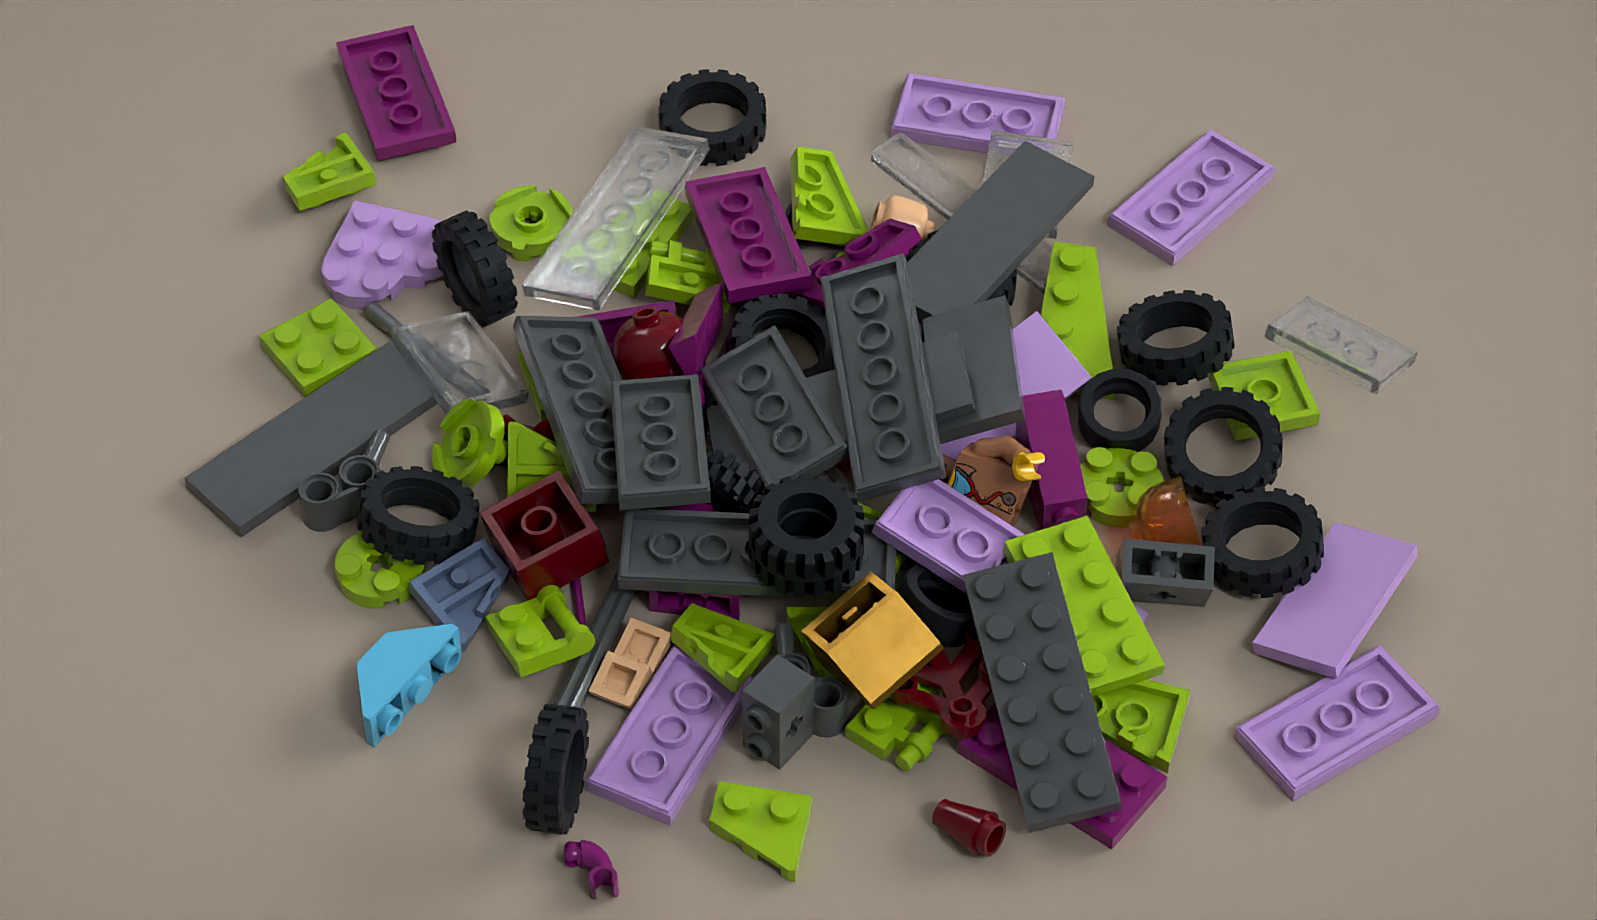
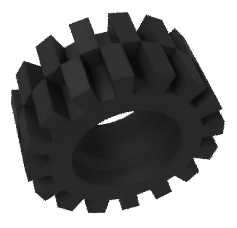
(731, 483)

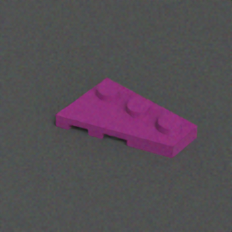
(877, 244)

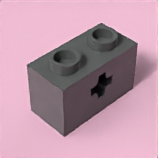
(1166, 571)
(778, 712)

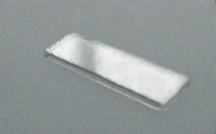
(616, 218)

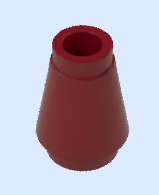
(970, 826)

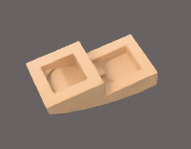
(632, 665)

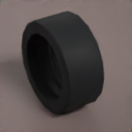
(1119, 382)
(951, 620)

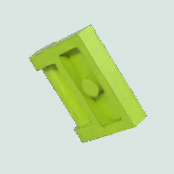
(528, 641)

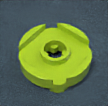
(525, 202)
(470, 442)
(1113, 466)
(372, 588)

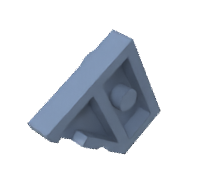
(462, 588)

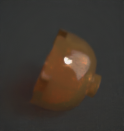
(1164, 515)

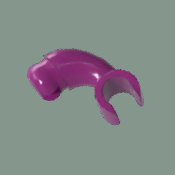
(593, 857)

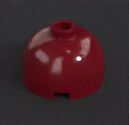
(643, 345)

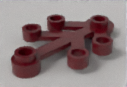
(958, 712)

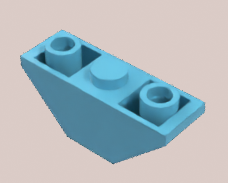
(401, 673)

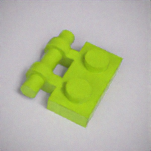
(679, 273)
(890, 727)

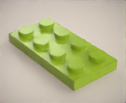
(1104, 619)

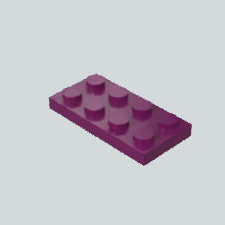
(396, 92)
(747, 235)
(1136, 781)

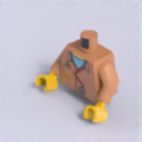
(994, 474)

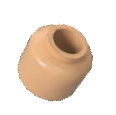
(906, 211)

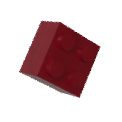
(544, 535)

